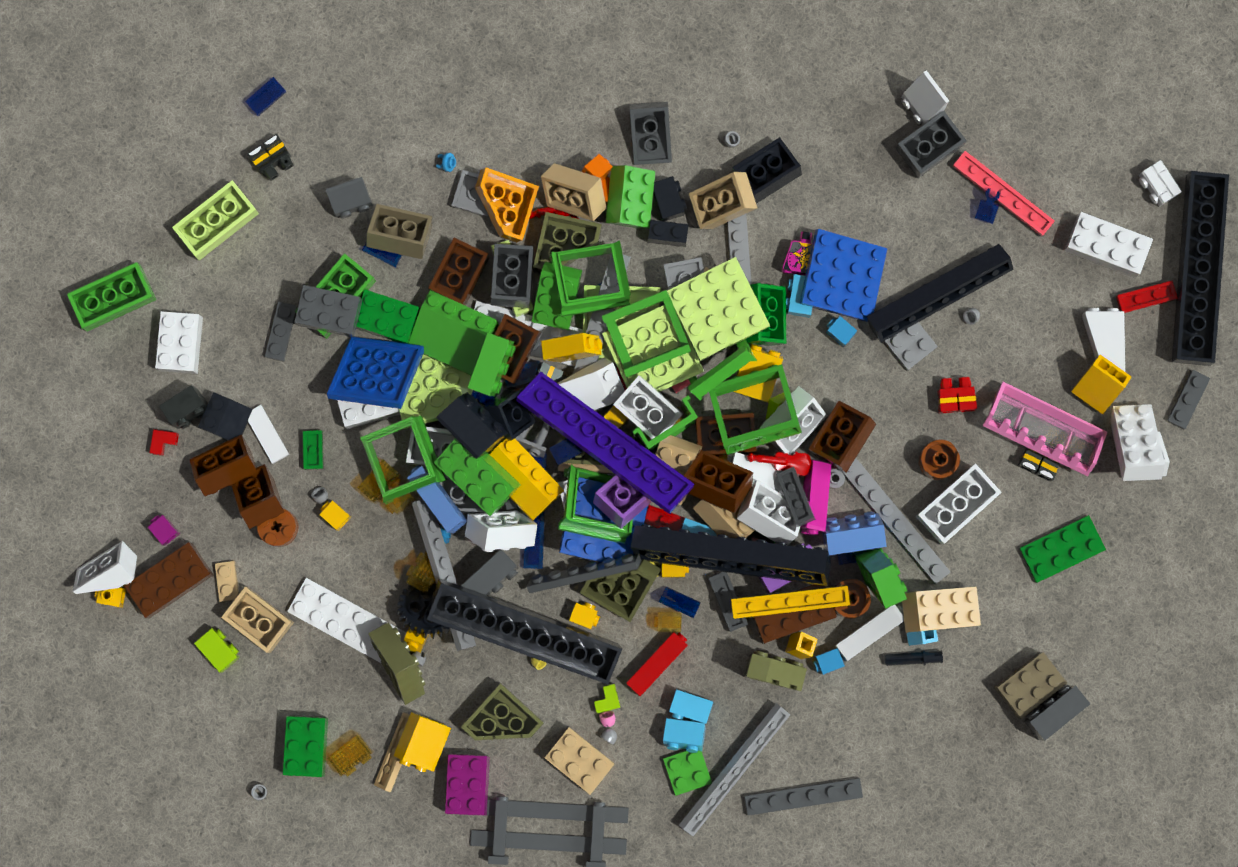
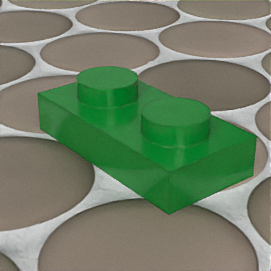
(313, 450)

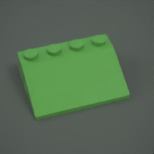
(451, 332)

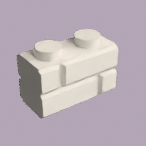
(1159, 183)

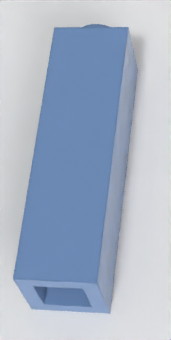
(439, 502)

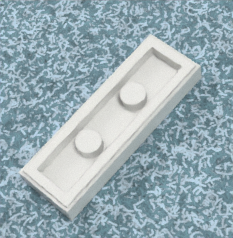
(267, 435)

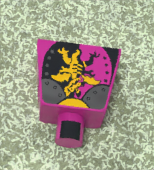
(798, 255)

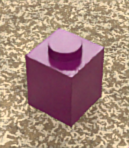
(163, 529)

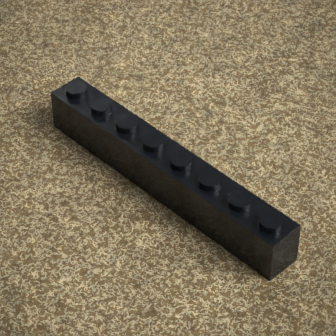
(940, 293)

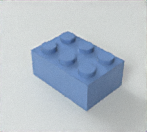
(854, 533)

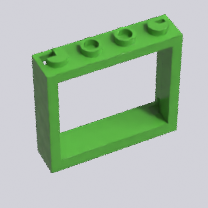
(762, 435)

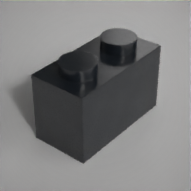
(668, 198)
(668, 233)

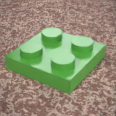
(687, 771)

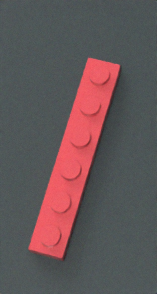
(1009, 197)

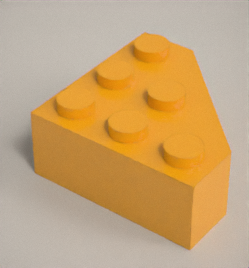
(506, 202)

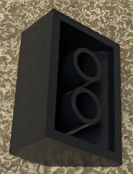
(769, 169)
(472, 425)

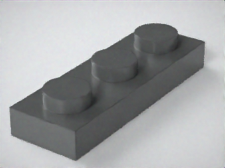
(281, 331)
(1188, 399)
(795, 496)
(724, 593)

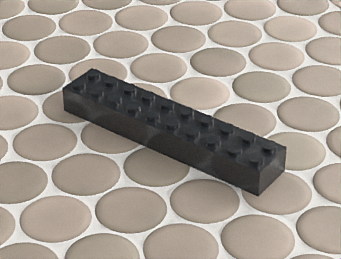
(1200, 268)
(732, 555)
(523, 631)

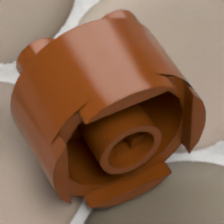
(948, 454)
(287, 532)
(861, 597)

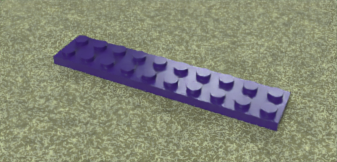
(605, 442)

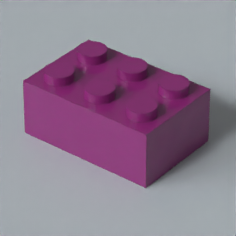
(467, 785)

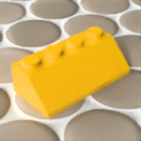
(537, 487)

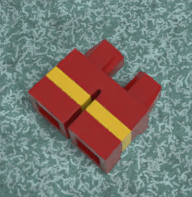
(956, 399)

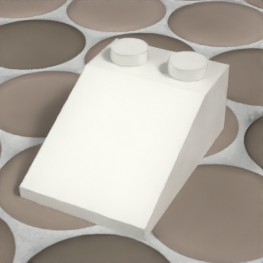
(924, 99)
(595, 385)
(107, 570)

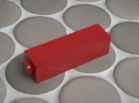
(657, 663)

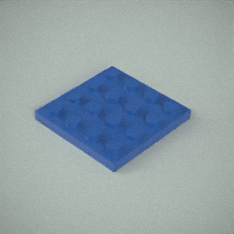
(843, 275)
(375, 372)
(591, 547)

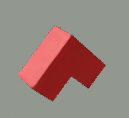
(161, 438)

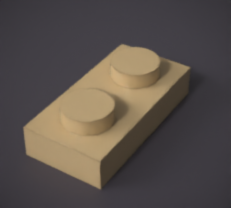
(226, 581)

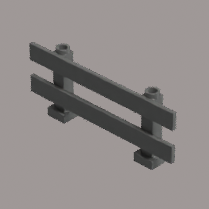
(596, 845)

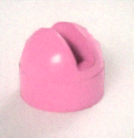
(607, 718)

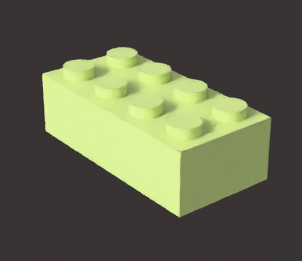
(215, 220)

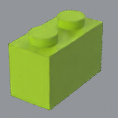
(217, 649)

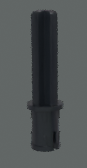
(914, 658)

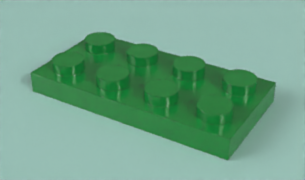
(1062, 549)

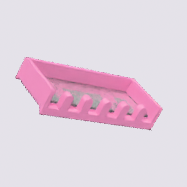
(1045, 429)

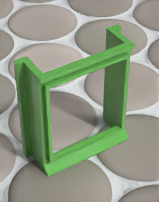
(593, 303)
(629, 368)
(722, 371)
(674, 430)
(426, 448)
(584, 525)

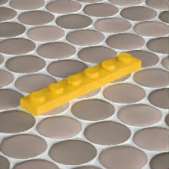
(790, 602)

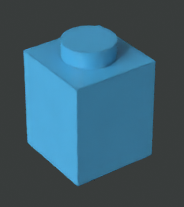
(840, 331)
(828, 661)

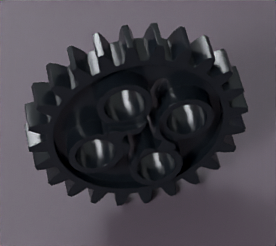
(413, 599)

